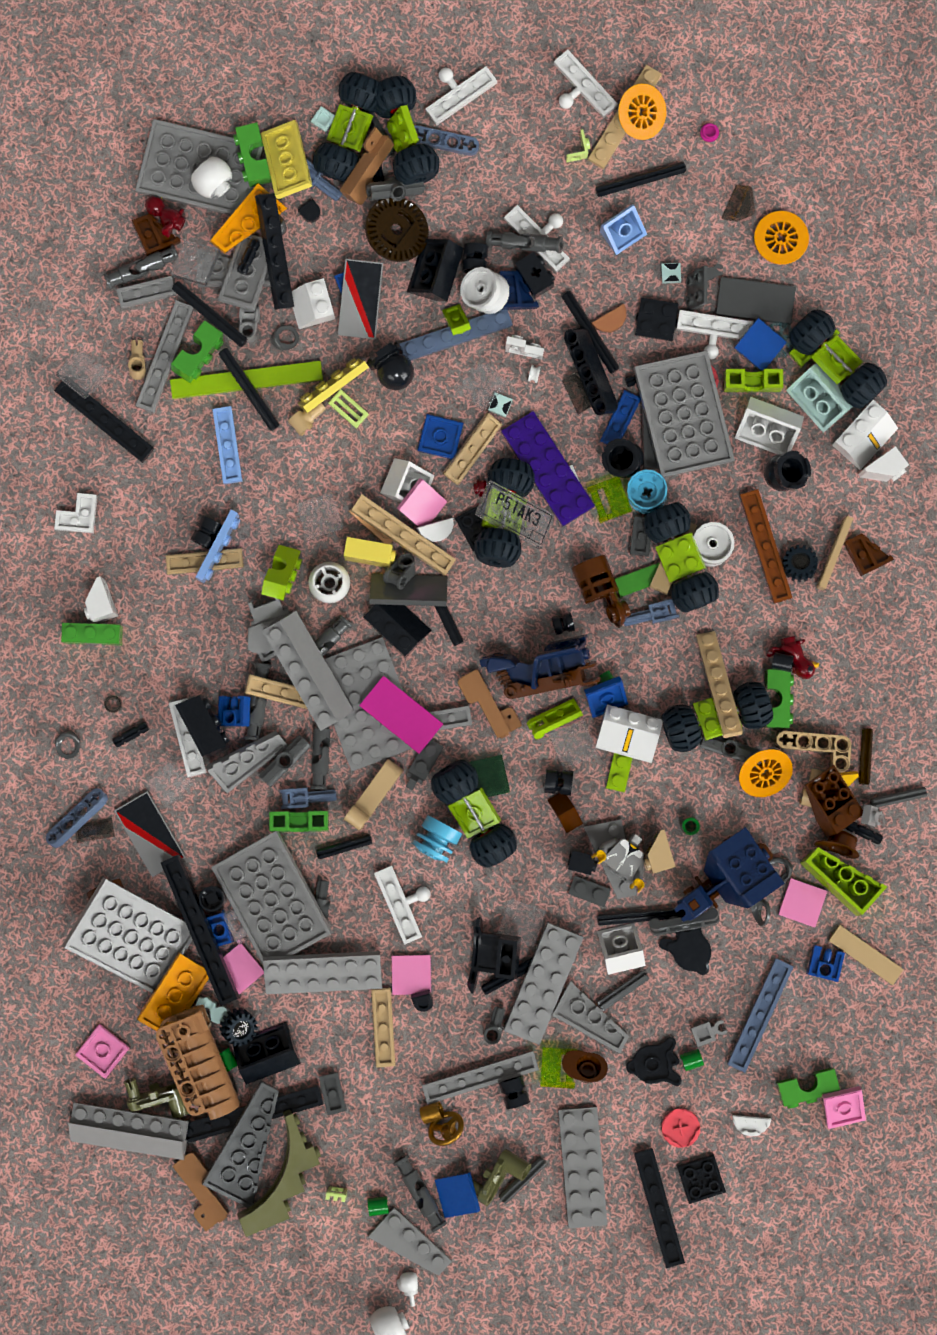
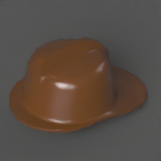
(840, 843)
(584, 1066)

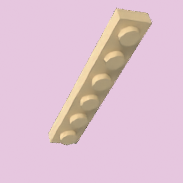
(615, 133)
(403, 535)
(719, 684)

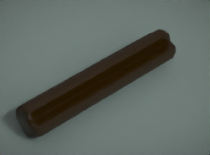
(865, 757)

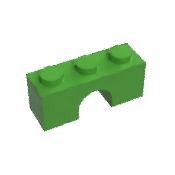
(248, 139)
(189, 365)
(92, 634)
(780, 682)
(299, 821)
(792, 1094)

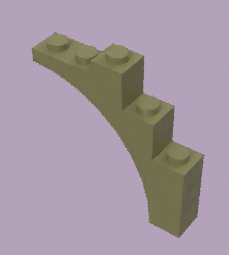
(271, 1208)

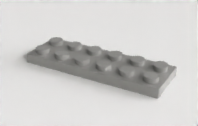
(322, 972)
(543, 983)
(582, 1167)

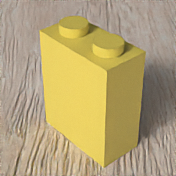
(369, 552)

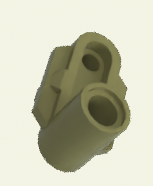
(156, 1096)
(506, 1163)

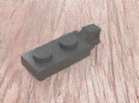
(423, 764)

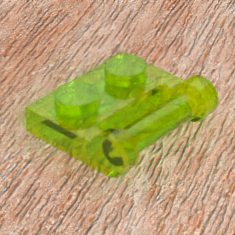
(615, 497)
(552, 1068)

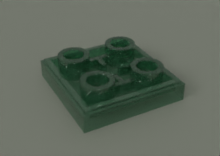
(491, 775)

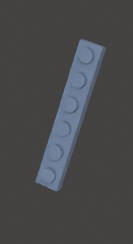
(445, 339)
(760, 1015)

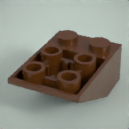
(832, 802)

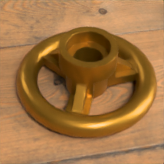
(447, 1129)

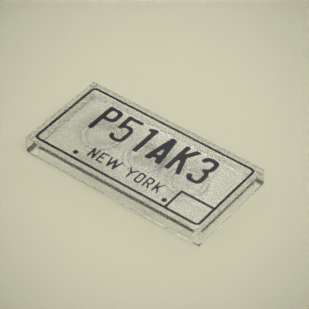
(514, 514)

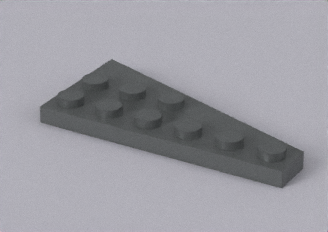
(241, 1158)

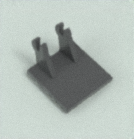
(698, 284)

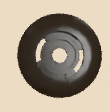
(409, 242)

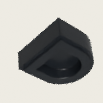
(310, 211)
(422, 1001)

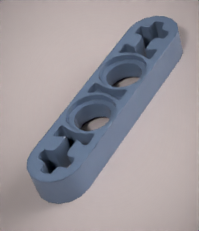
(444, 137)
(78, 820)

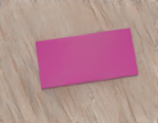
(401, 715)

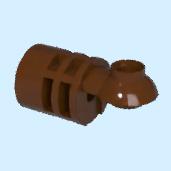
(601, 588)

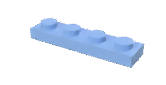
(227, 445)
(214, 554)

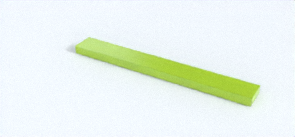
(258, 377)

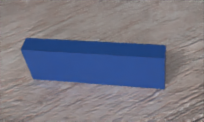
(621, 418)

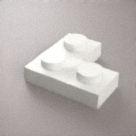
(518, 346)
(82, 519)

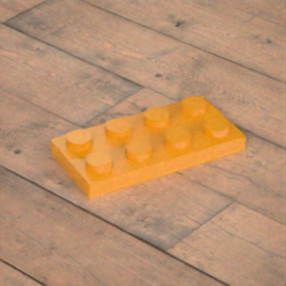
(174, 992)

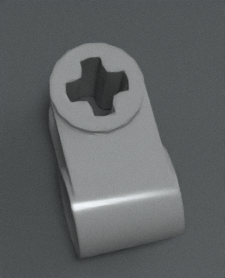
(249, 320)

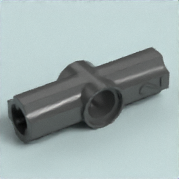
(393, 189)
(718, 744)
(276, 770)

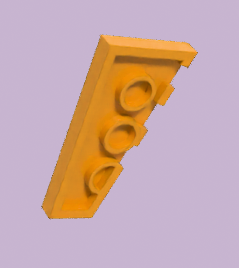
(242, 222)

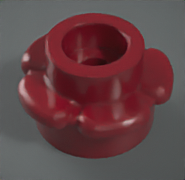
(479, 487)

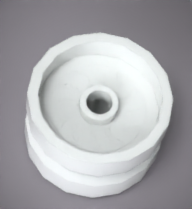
(484, 290)
(719, 535)

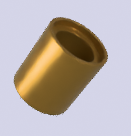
(431, 1112)

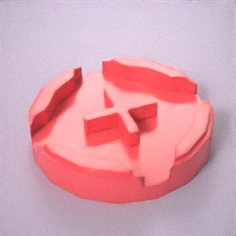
(680, 1127)

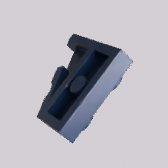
(518, 292)

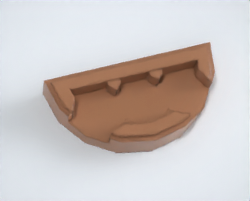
(611, 321)

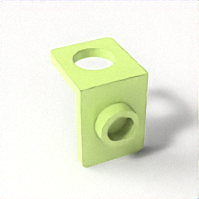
(581, 155)

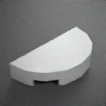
(436, 531)
(751, 1125)

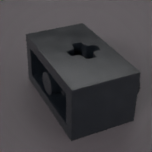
(536, 285)
(581, 862)

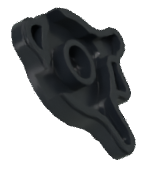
(689, 950)
(655, 1063)

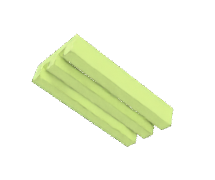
(343, 414)
(329, 1193)

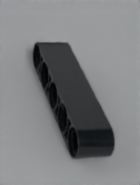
(590, 371)

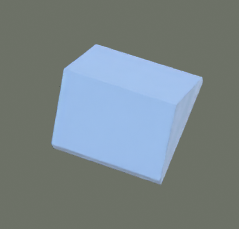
(623, 229)

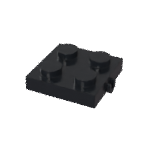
(656, 319)

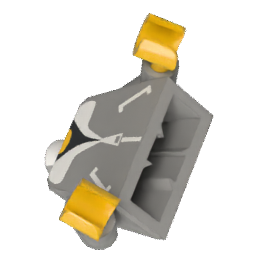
(623, 859)

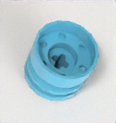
(652, 482)
(436, 839)

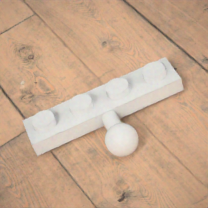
(584, 84)
(460, 94)
(522, 223)
(712, 325)
(191, 756)
(399, 904)

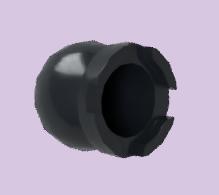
(393, 368)
(622, 458)
(787, 471)

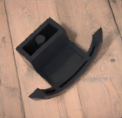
(493, 954)

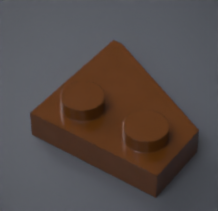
(150, 235)
(866, 554)

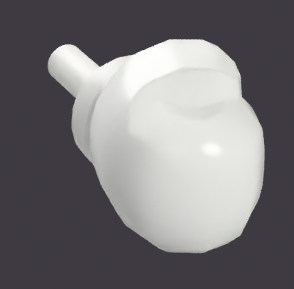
(409, 1285)

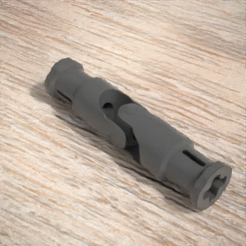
(510, 240)
(153, 262)
(332, 635)
(257, 706)
(320, 767)
(422, 1196)

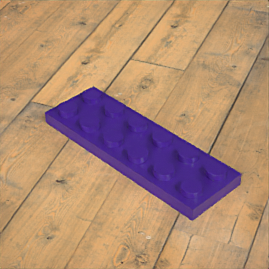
(551, 472)

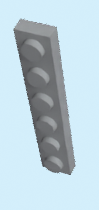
(165, 356)
(480, 1077)

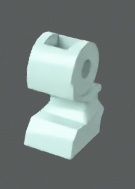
(215, 1012)

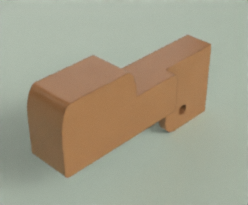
(378, 148)
(475, 691)
(192, 1172)

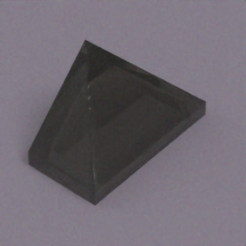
(740, 204)
(577, 393)
(95, 830)

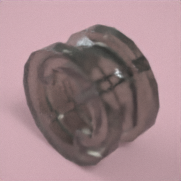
(107, 704)

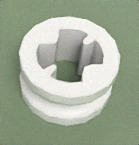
(534, 373)

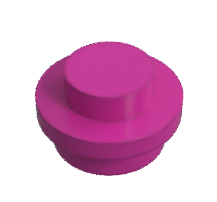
(709, 132)

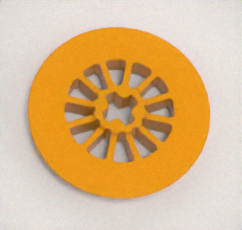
(659, 111)
(783, 218)
(775, 763)

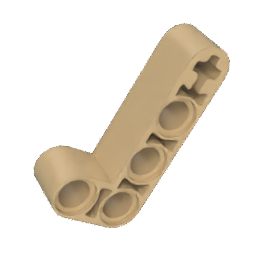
(812, 745)
(373, 795)

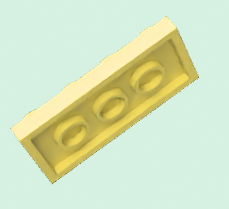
(286, 159)
(337, 381)

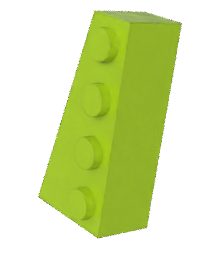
(843, 881)

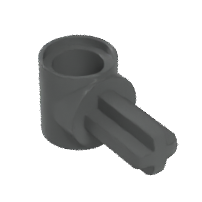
(321, 896)
(495, 1024)

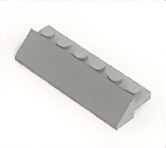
(308, 670)
(128, 1130)

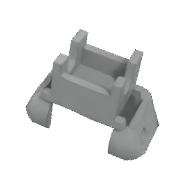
(264, 616)

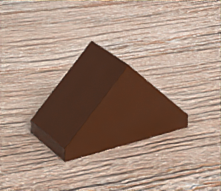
(565, 812)

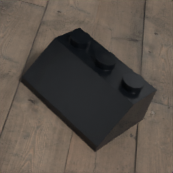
(435, 269)
(397, 626)
(203, 726)
(267, 1053)

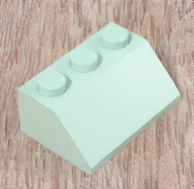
(819, 397)

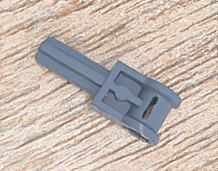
(322, 184)
(657, 613)
(301, 797)

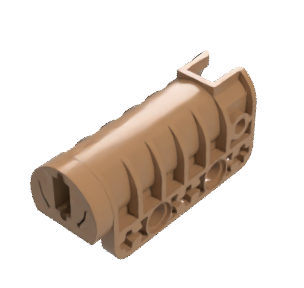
(199, 1062)

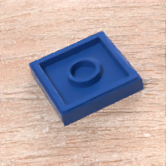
(760, 344)
(440, 436)
(604, 694)
(457, 1195)

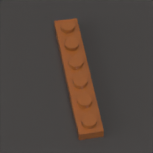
(765, 546)

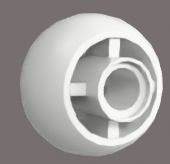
(212, 178)
(315, 588)
(388, 1322)

